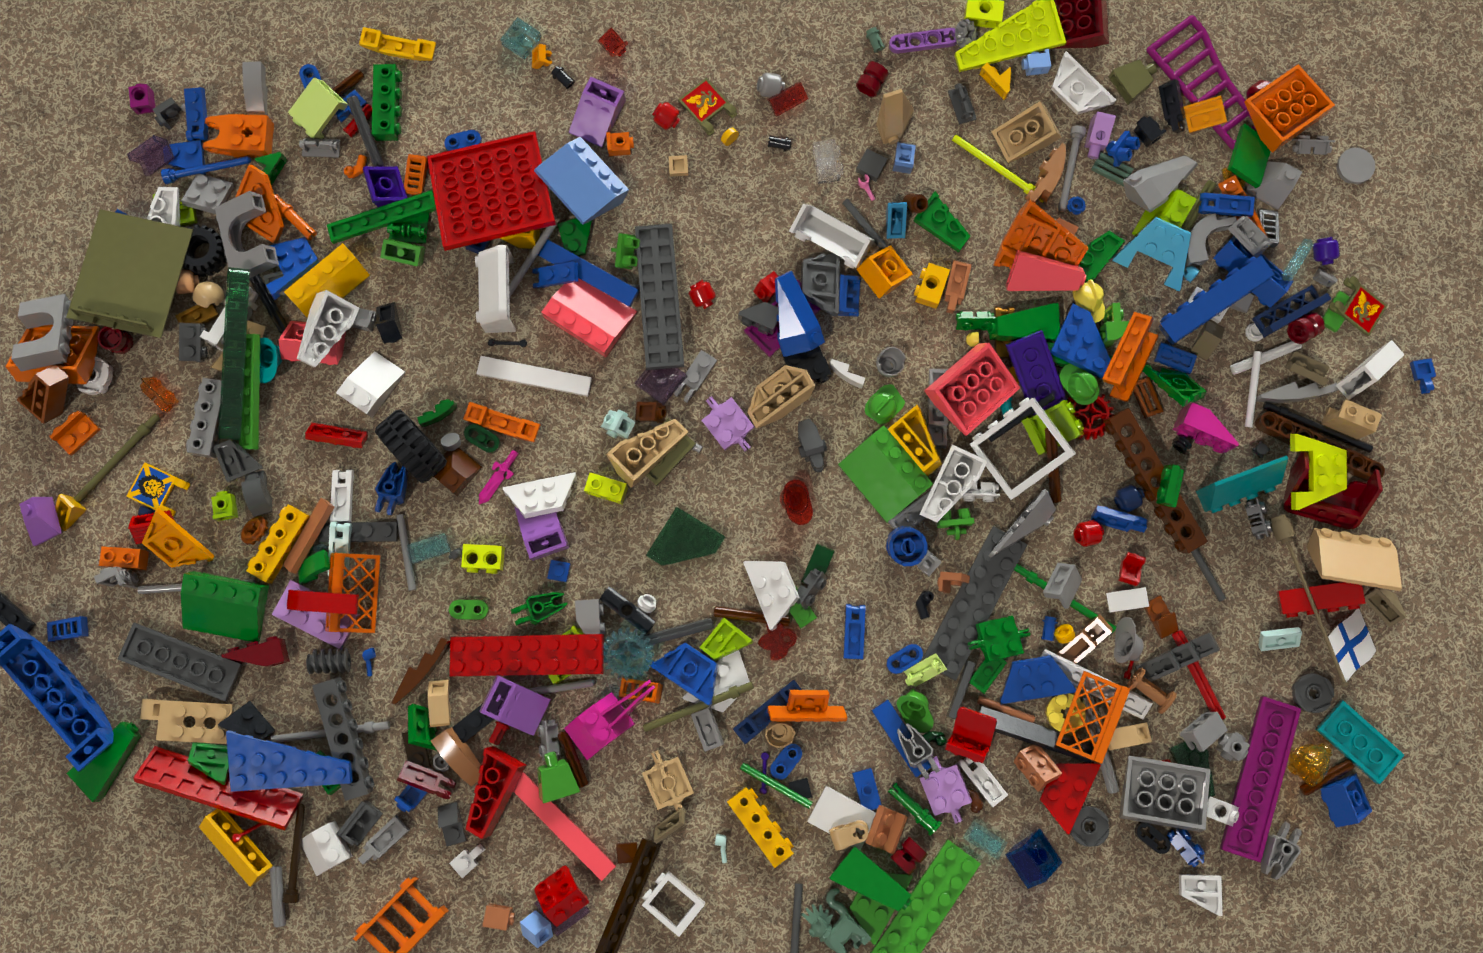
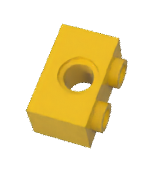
(938, 276)

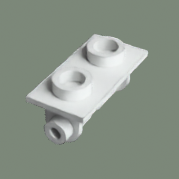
(986, 492)

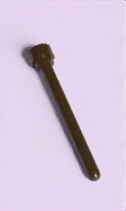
(291, 894)

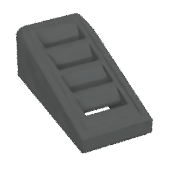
(1275, 225)

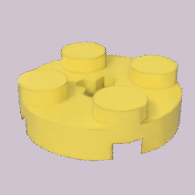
(1054, 714)

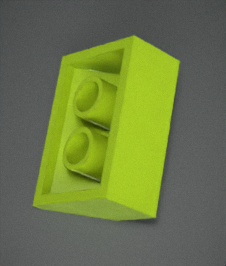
(1173, 211)

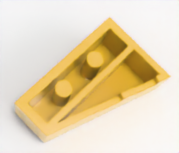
(916, 439)

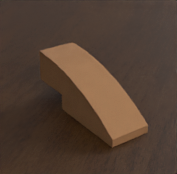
(1086, 640)
(457, 755)

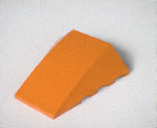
(1040, 235)

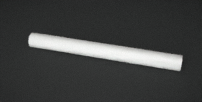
(1253, 389)

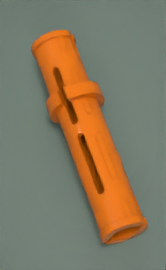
(287, 212)

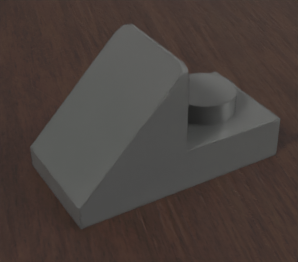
(451, 823)

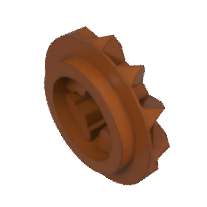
(254, 530)

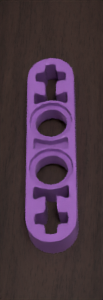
(924, 42)

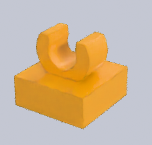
(539, 56)

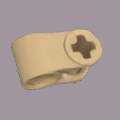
(845, 836)

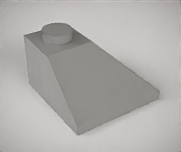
(1276, 184)

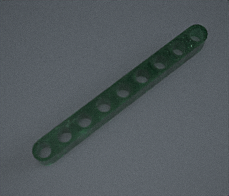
(234, 353)

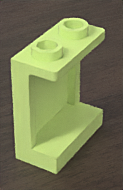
(316, 107)

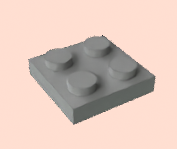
(207, 193)

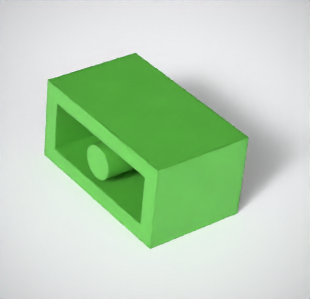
(402, 252)

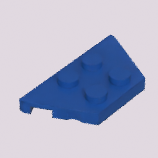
(689, 671)
(1034, 680)

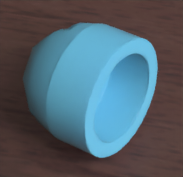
(1190, 273)

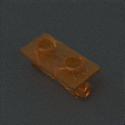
(153, 387)

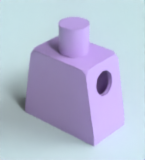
(1099, 127)

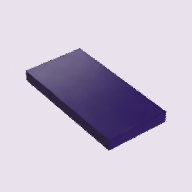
(1036, 368)

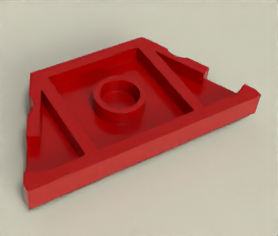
(1068, 792)

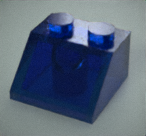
(1034, 859)

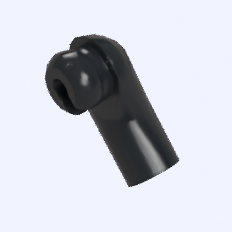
(922, 603)

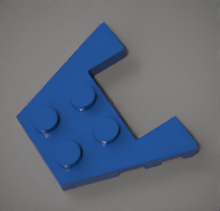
(294, 261)

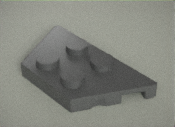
(821, 281)

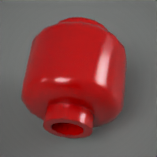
(666, 115)
(702, 294)
(1088, 533)

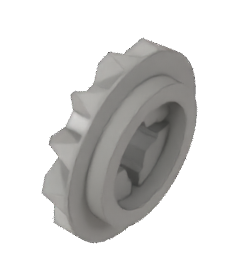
(961, 31)

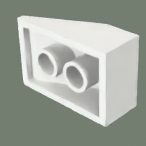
(371, 384)

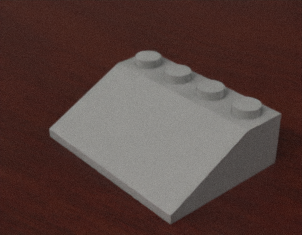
(1165, 794)

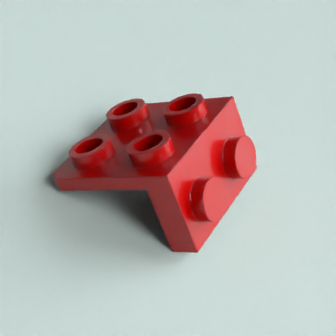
(972, 735)
(560, 896)

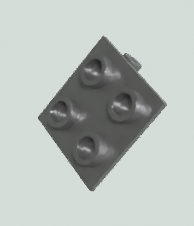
(1259, 508)

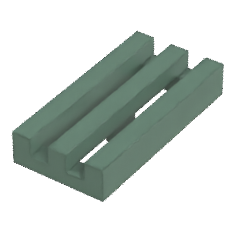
(1095, 168)

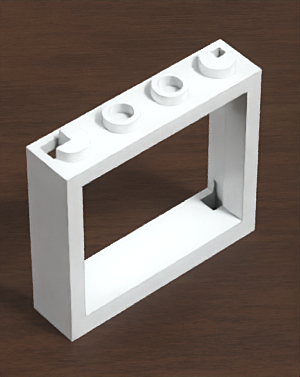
(1008, 417)

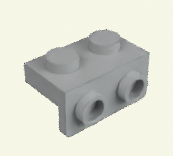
(117, 575)

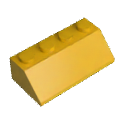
(336, 273)

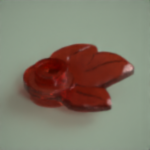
(774, 641)

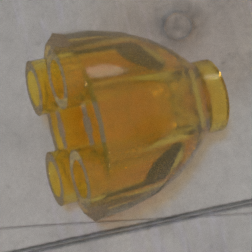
(1310, 762)

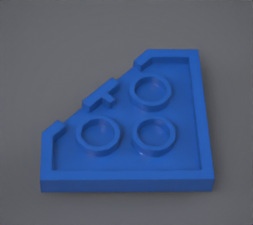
(1081, 342)

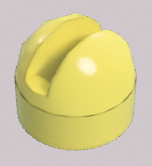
(973, 339)

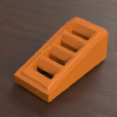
(422, 175)
(656, 695)

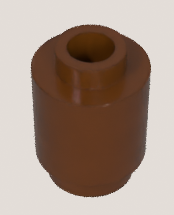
(916, 203)

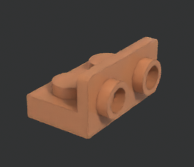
(1037, 766)
(886, 829)

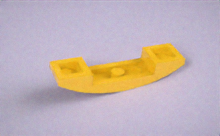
(397, 47)

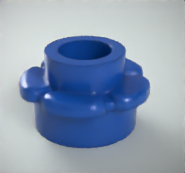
(1076, 201)

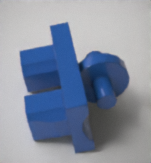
(1122, 148)

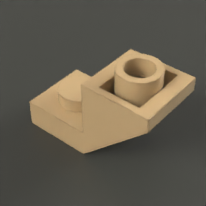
(439, 703)
(1130, 736)

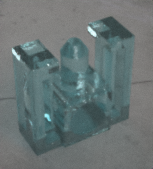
(514, 43)

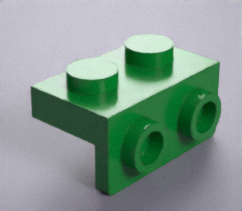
(1170, 485)

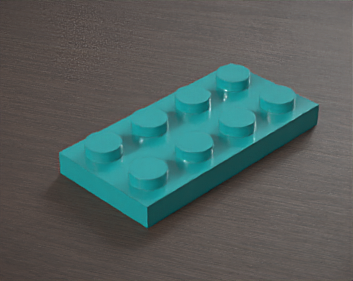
(1360, 742)

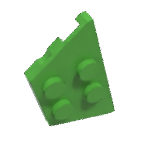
(872, 914)

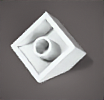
(325, 848)

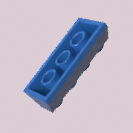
(1234, 255)

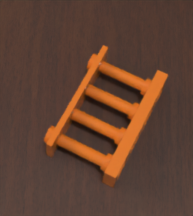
(1130, 356)
(420, 928)

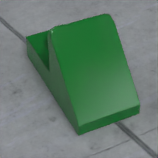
(272, 164)

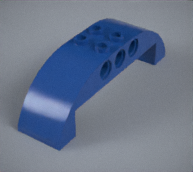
(56, 695)

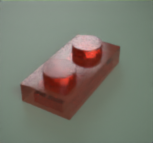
(787, 99)

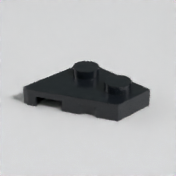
(248, 721)

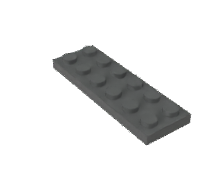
(180, 661)

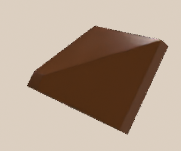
(626, 852)

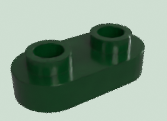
(482, 439)

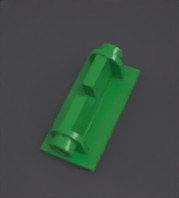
(967, 322)

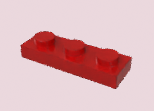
(336, 435)

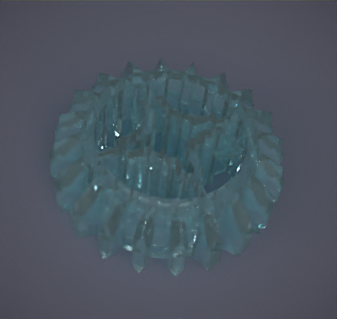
(619, 654)

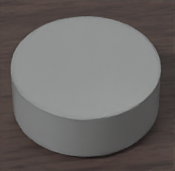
(450, 441)

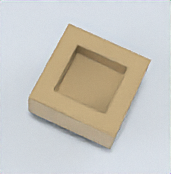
(678, 165)

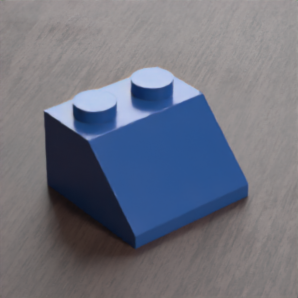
(1346, 801)

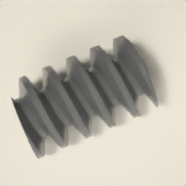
(328, 662)

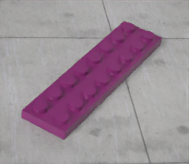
(1261, 778)

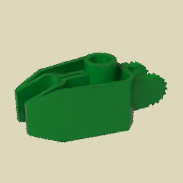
(539, 608)

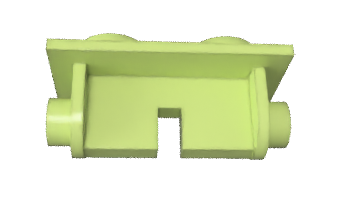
(924, 670)

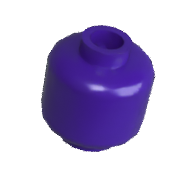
(1326, 250)

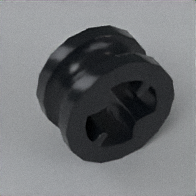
(1182, 444)

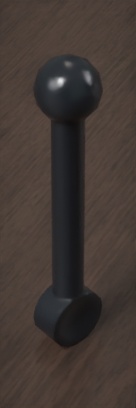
(522, 343)

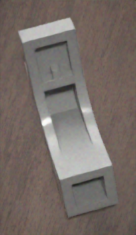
(1210, 224)

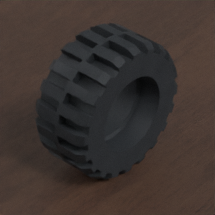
(410, 446)

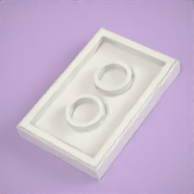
(837, 809)

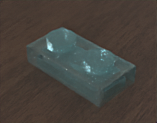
(429, 548)
(985, 840)

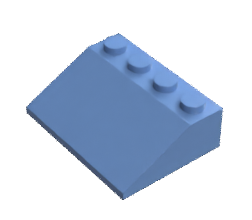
(582, 181)

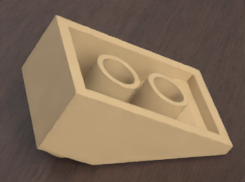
(1026, 133)

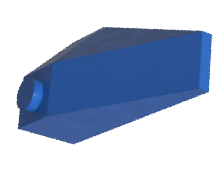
(797, 323)

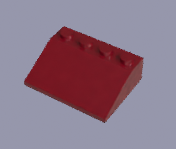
(1083, 23)

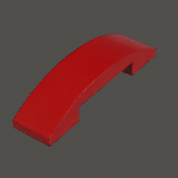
(322, 602)

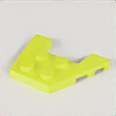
(1326, 470)

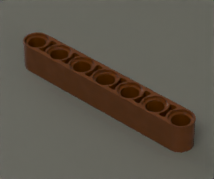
(1274, 429)

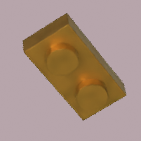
(198, 314)

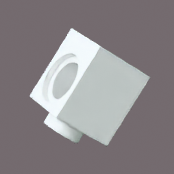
(1213, 811)

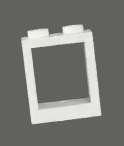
(688, 917)

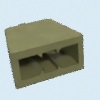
(1132, 79)

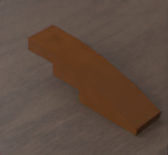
(415, 677)

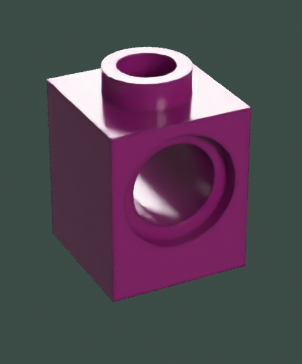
(144, 105)

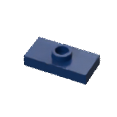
(1175, 358)
(867, 789)

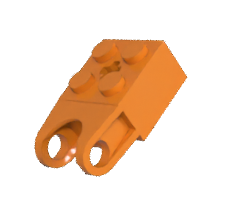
(241, 135)

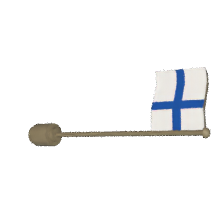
(1350, 639)

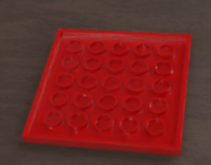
(489, 191)

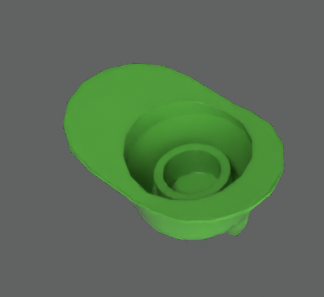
(1079, 384)
(884, 404)
(915, 711)

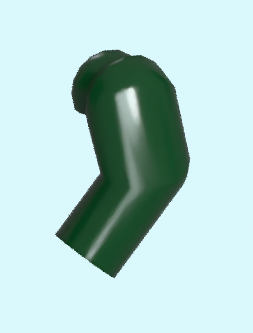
(934, 736)

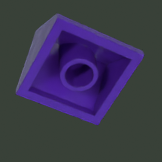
(384, 185)

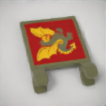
(704, 103)
(1361, 309)

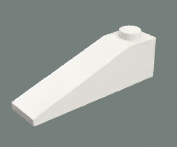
(166, 206)
(325, 325)
(955, 478)

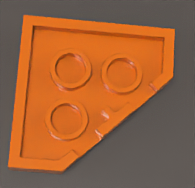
(270, 223)

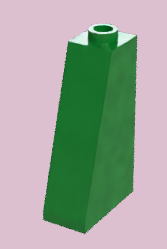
(1026, 322)
(102, 771)
(868, 879)

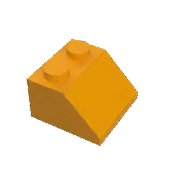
(884, 271)

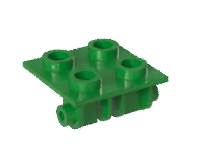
(410, 230)

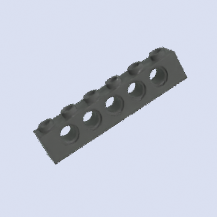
(334, 734)

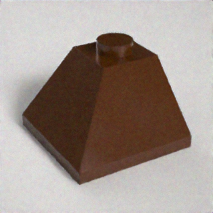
(458, 471)

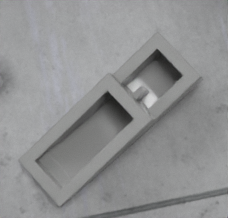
(255, 88)

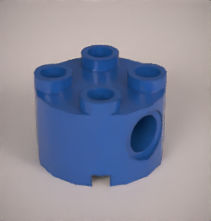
(906, 546)

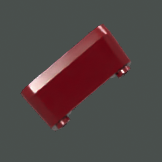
(1342, 509)

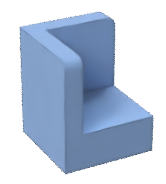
(536, 929)

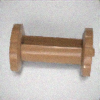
(1152, 691)

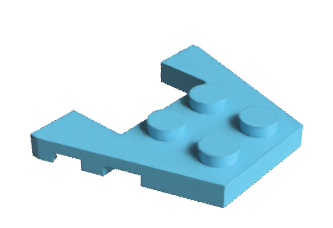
(1162, 242)

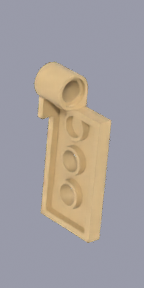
(172, 717)

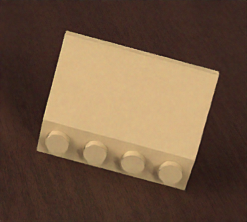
(1355, 558)

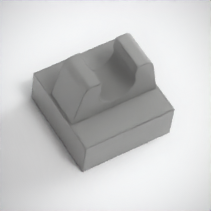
(929, 563)

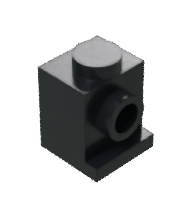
(1148, 131)

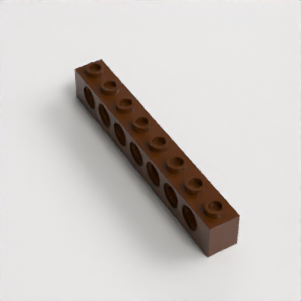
(1194, 536)

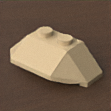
(780, 395)

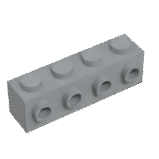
(206, 420)

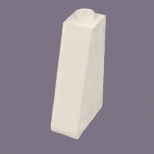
(1370, 370)

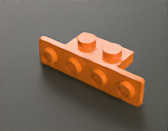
(807, 706)

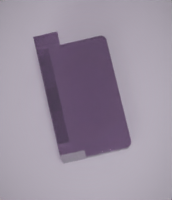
(152, 154)

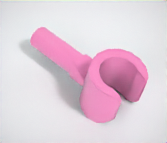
(865, 185)

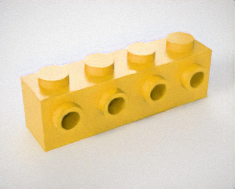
(278, 544)
(760, 827)
(243, 855)

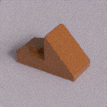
(1161, 618)

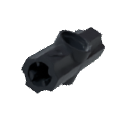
(618, 602)

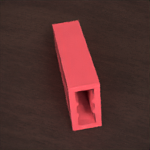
(1040, 273)

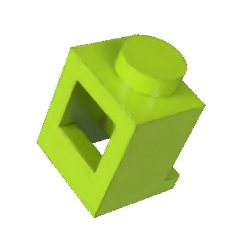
(228, 511)

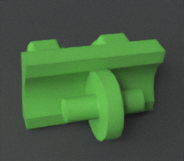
(625, 251)
(964, 519)

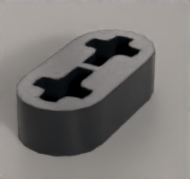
(1155, 835)

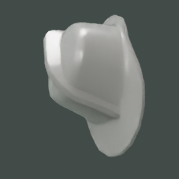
(1127, 643)

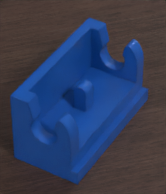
(849, 295)

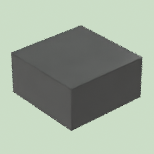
(871, 165)

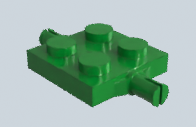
(999, 639)

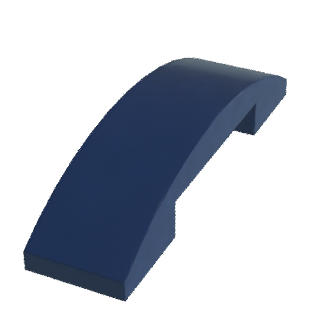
(760, 718)

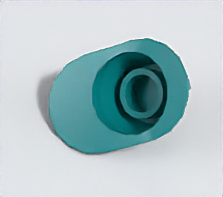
(269, 360)

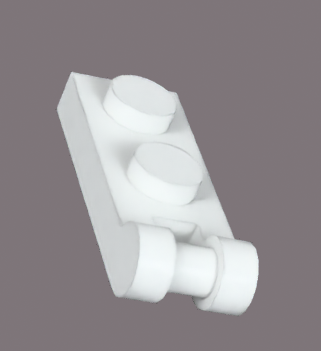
(342, 496)
(984, 781)

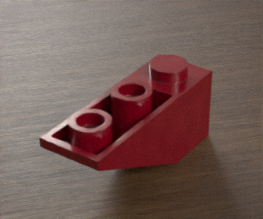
(264, 654)

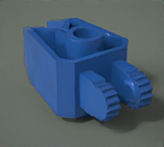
(391, 488)

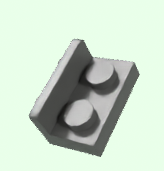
(190, 343)

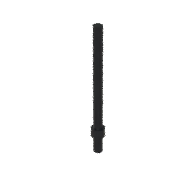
(1284, 412)

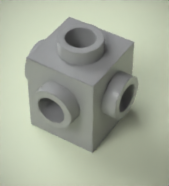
(1226, 746)

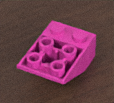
(1204, 428)

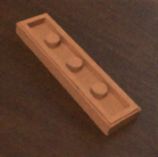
(308, 536)

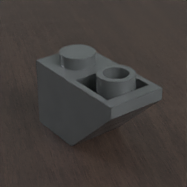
(760, 316)

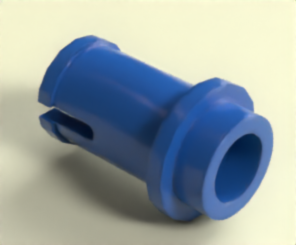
(1049, 628)

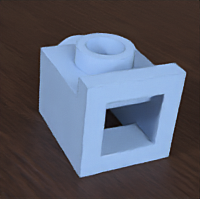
(1036, 63)

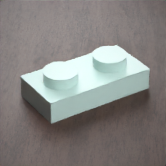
(1280, 639)

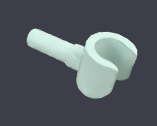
(721, 841)

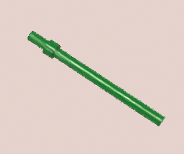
(1032, 577)

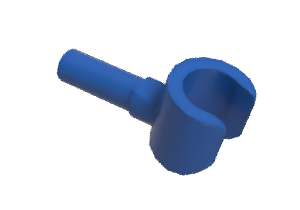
(367, 656)

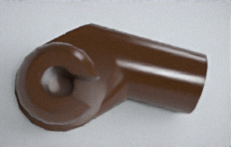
(977, 803)

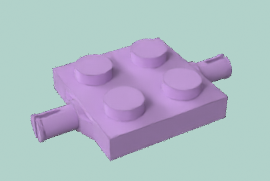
(728, 423)
(946, 790)

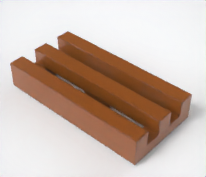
(1153, 394)

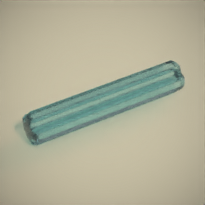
(1297, 260)

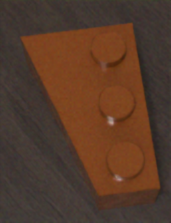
(46, 394)

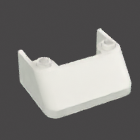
(831, 235)
(494, 289)

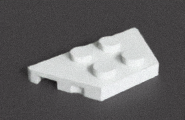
(1078, 88)
(542, 495)
(773, 589)
(729, 673)

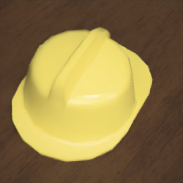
(1091, 298)

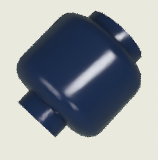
(1129, 498)

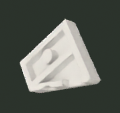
(1202, 890)

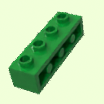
(386, 102)

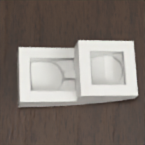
(841, 370)

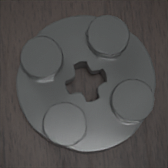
(1301, 691)
(1100, 825)

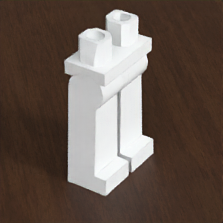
(216, 334)

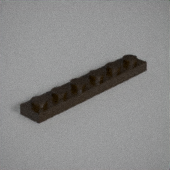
(628, 897)

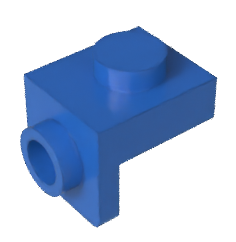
(410, 798)

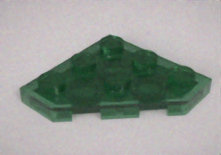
(684, 540)

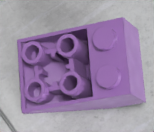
(597, 111)
(542, 534)
(514, 705)

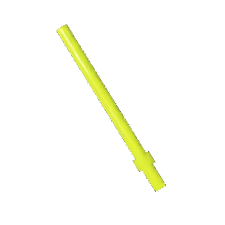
(994, 165)

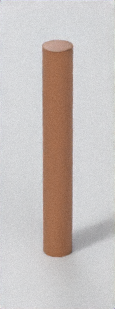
(1005, 709)

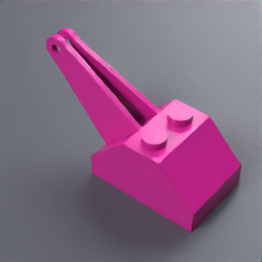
(603, 722)

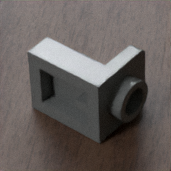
(166, 110)

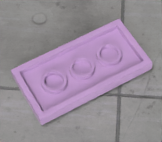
(311, 621)

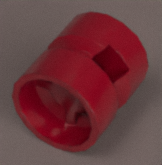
(872, 79)
(1305, 328)
(115, 340)
(914, 850)

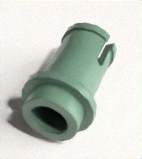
(875, 40)

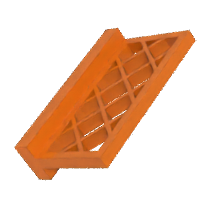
(335, 585)
(1109, 724)

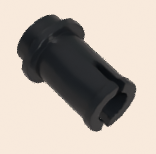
(559, 74)
(780, 143)

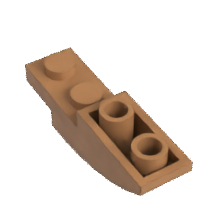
(1049, 175)

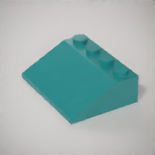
(1242, 485)

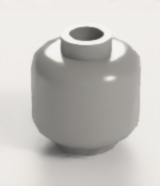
(770, 84)

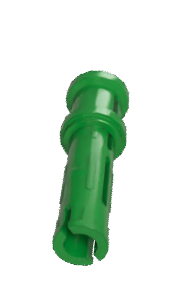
(921, 815)

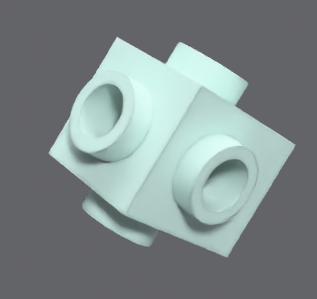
(618, 424)

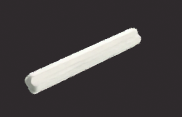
(1265, 357)

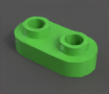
(468, 609)

